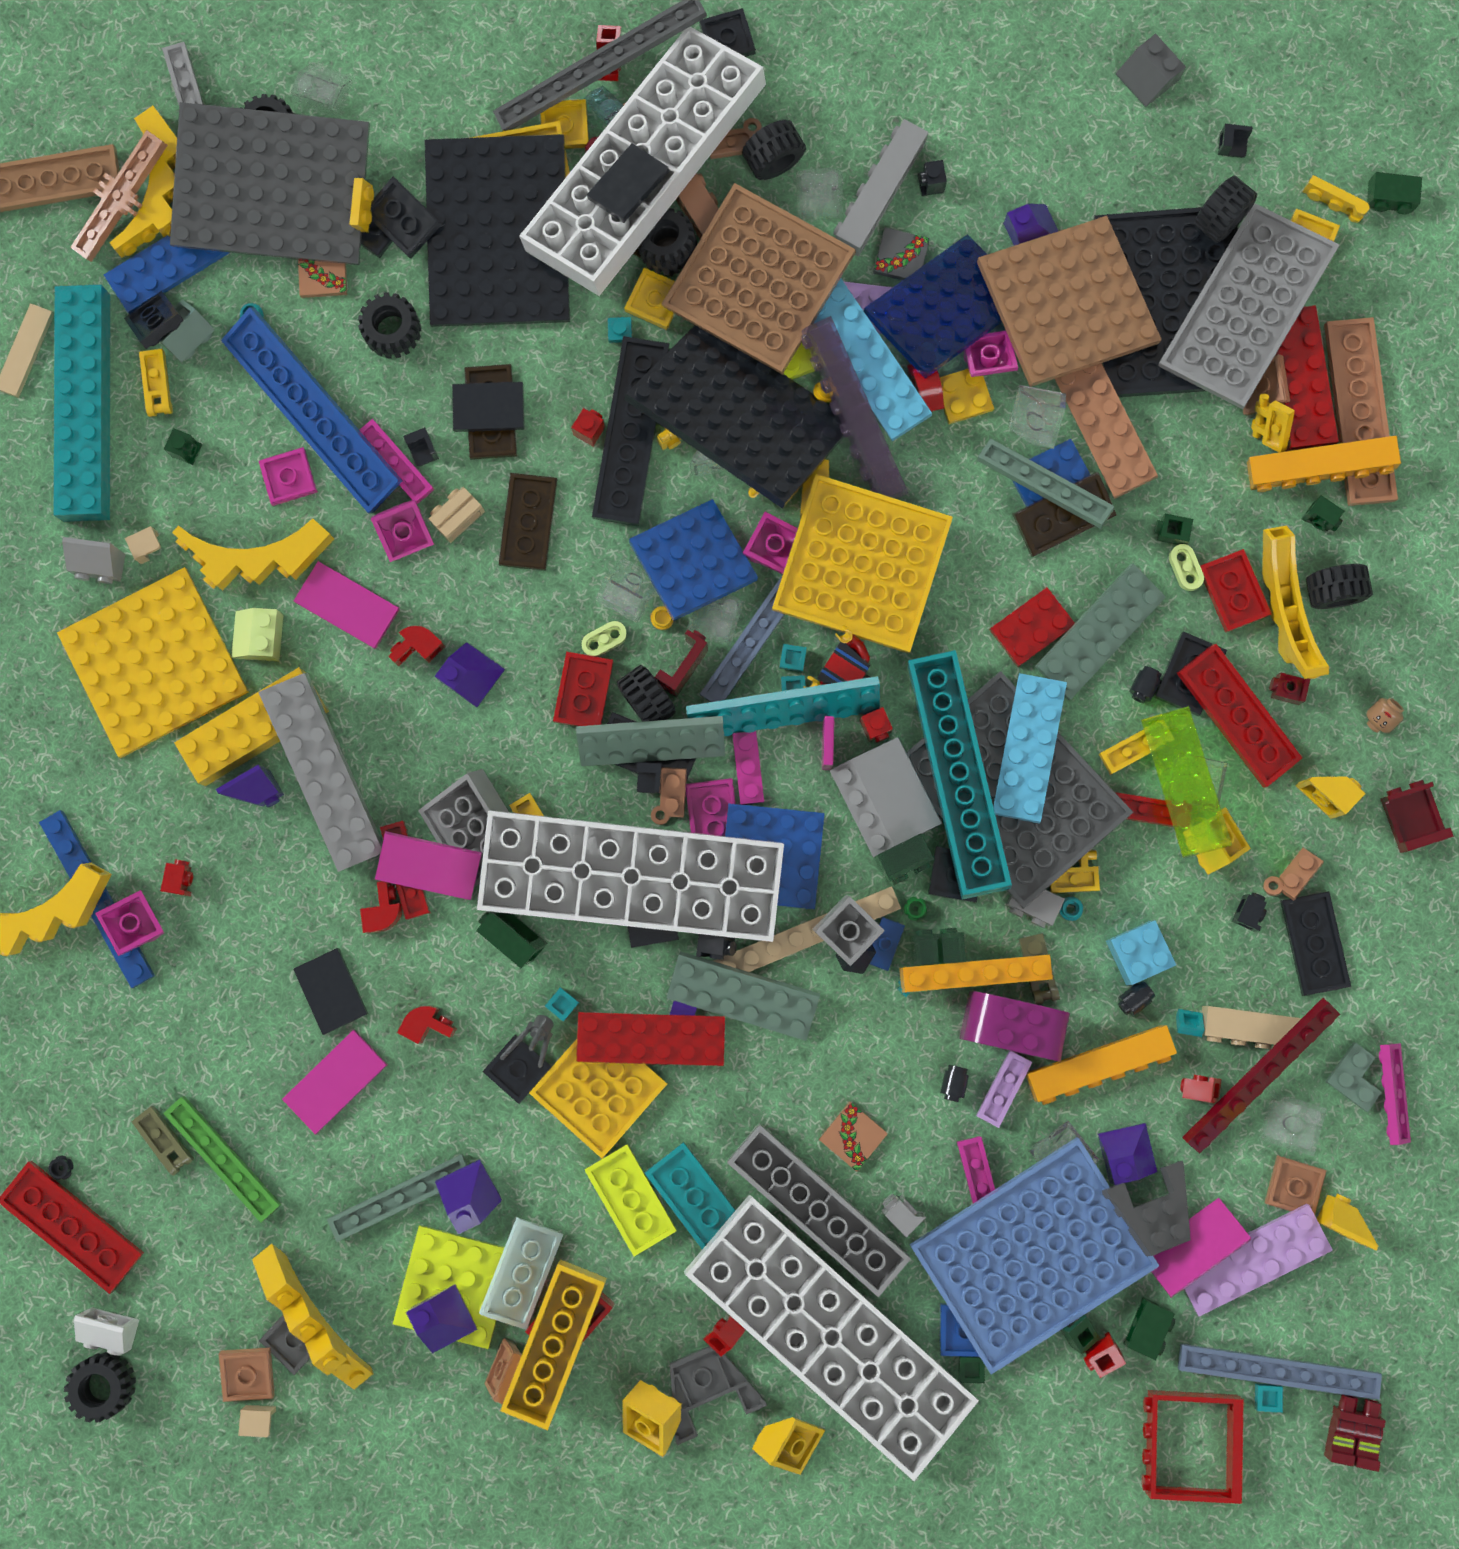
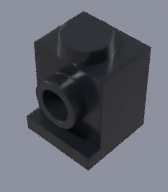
(933, 178)
(1250, 911)
(715, 946)

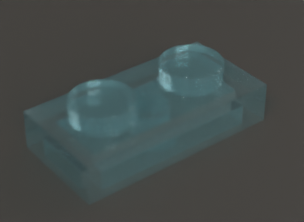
(603, 104)

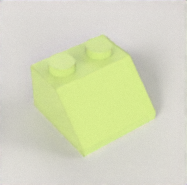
(257, 634)

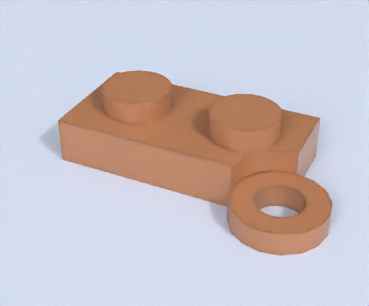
(735, 140)
(672, 794)
(1295, 875)

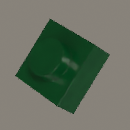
(971, 1370)

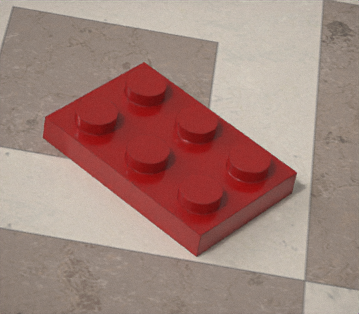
(1235, 591)
(1032, 627)
(583, 690)

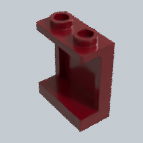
(676, 683)
(1414, 817)

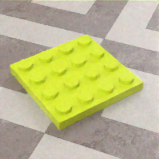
(445, 1260)

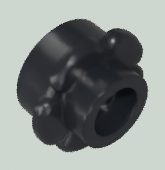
(55, 1171)

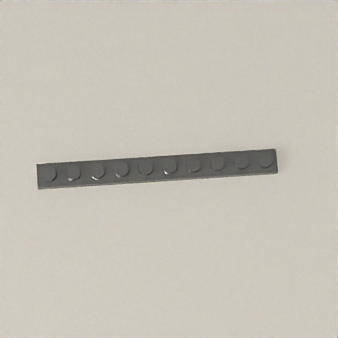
(599, 63)

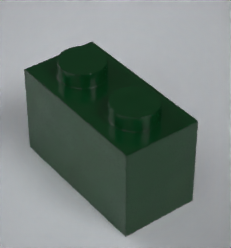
(1394, 192)
(1150, 1329)

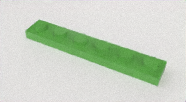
(222, 1159)

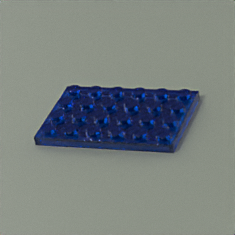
(937, 308)

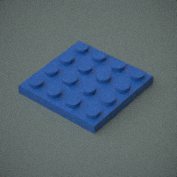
(693, 560)
(802, 846)

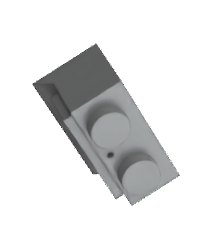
(902, 1214)

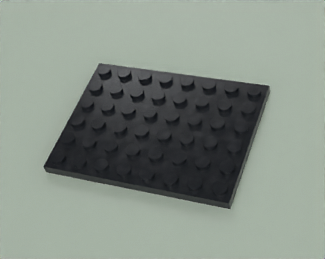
(485, 199)
(1171, 268)
(739, 414)

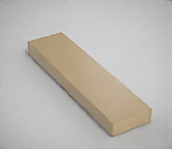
(25, 350)

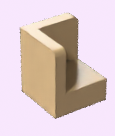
(143, 543)
(256, 1420)

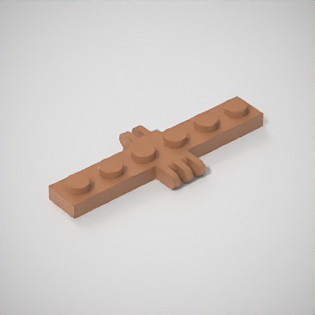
(118, 196)

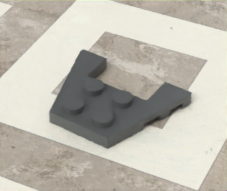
(1161, 1221)
(703, 1378)

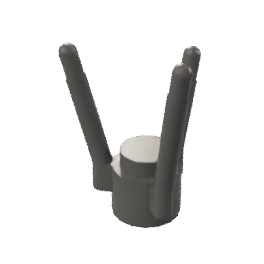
(539, 1030)

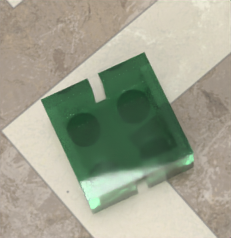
(903, 859)
(937, 948)

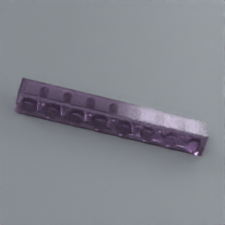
(853, 409)

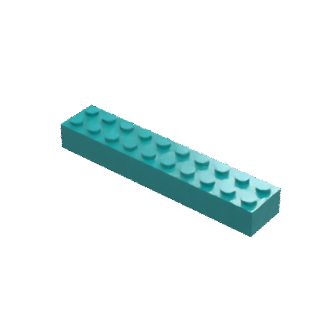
(82, 403)
(959, 775)

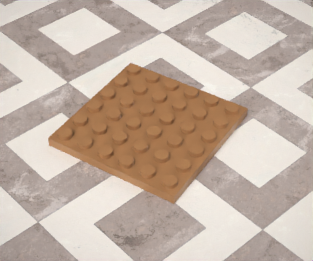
(758, 278)
(1068, 301)

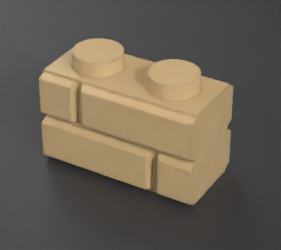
(456, 514)

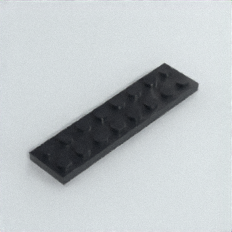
(627, 439)

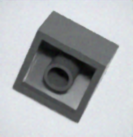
(1151, 70)

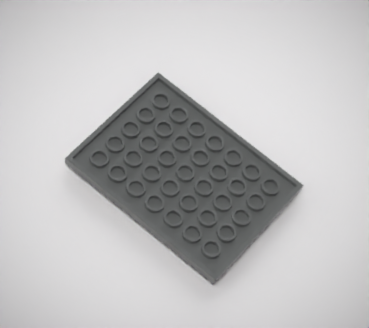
(267, 183)
(1076, 806)

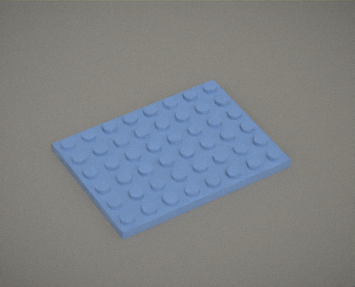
(1032, 1256)

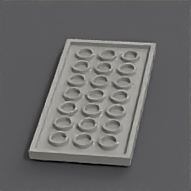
(1248, 305)

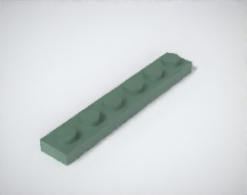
(1045, 483)
(392, 1200)

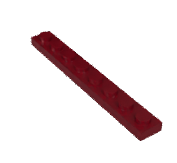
(1261, 1075)

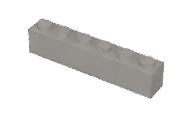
(882, 185)

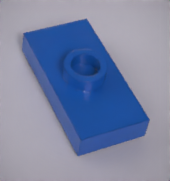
(886, 943)

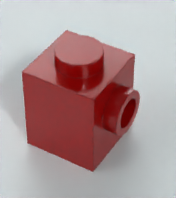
(588, 426)
(876, 725)

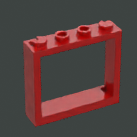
(1234, 1455)

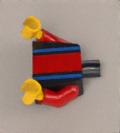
(846, 663)

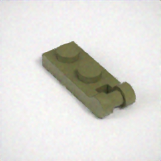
(1036, 946)
(162, 1140)

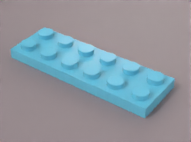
(1029, 748)

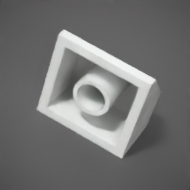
(105, 1330)

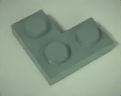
(1348, 1077)

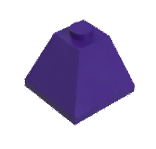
(1029, 223)
(469, 674)
(254, 787)
(1127, 1154)
(468, 1195)
(441, 1319)

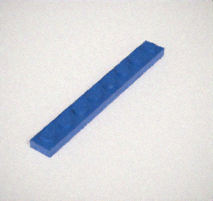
(71, 856)

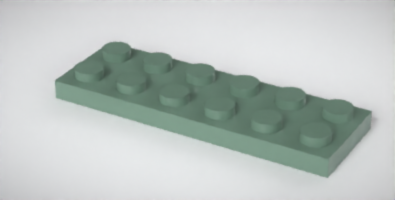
(1101, 630)
(651, 741)
(743, 996)

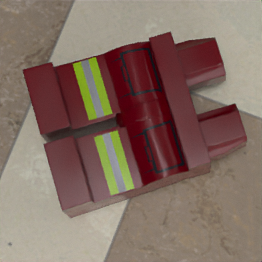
(1355, 1434)

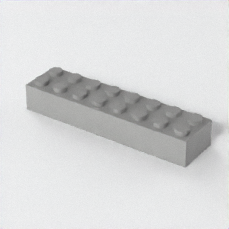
(322, 771)
(819, 1210)

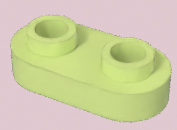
(1185, 568)
(603, 638)

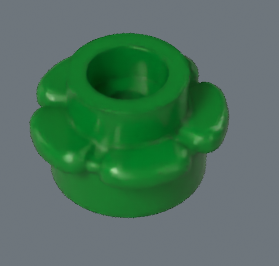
(920, 904)

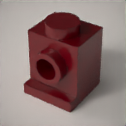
(1280, 692)

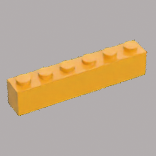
(1324, 463)
(975, 973)
(1101, 1063)

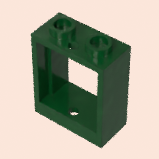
(511, 937)

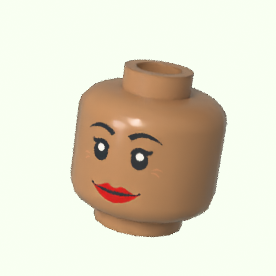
(1385, 715)

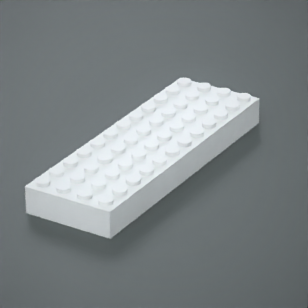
(674, 117)
(630, 876)
(831, 1337)

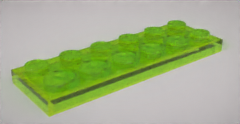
(1186, 782)

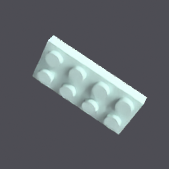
(521, 1273)

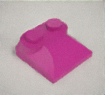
(991, 355)
(402, 530)
(771, 543)
(130, 923)

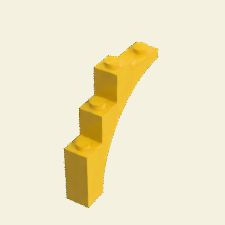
(155, 212)
(291, 554)
(1280, 575)
(70, 907)
(304, 1320)

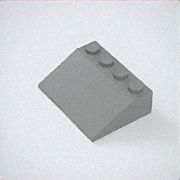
(885, 796)
(461, 813)

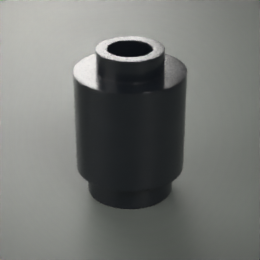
(1145, 684)
(1136, 998)
(954, 1083)

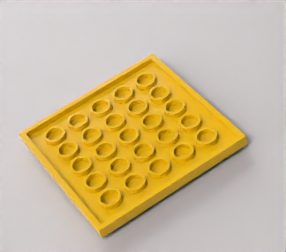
(862, 563)
(152, 662)

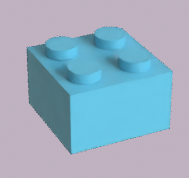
(1141, 953)

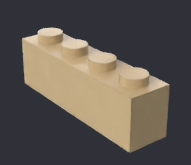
(1245, 1026)

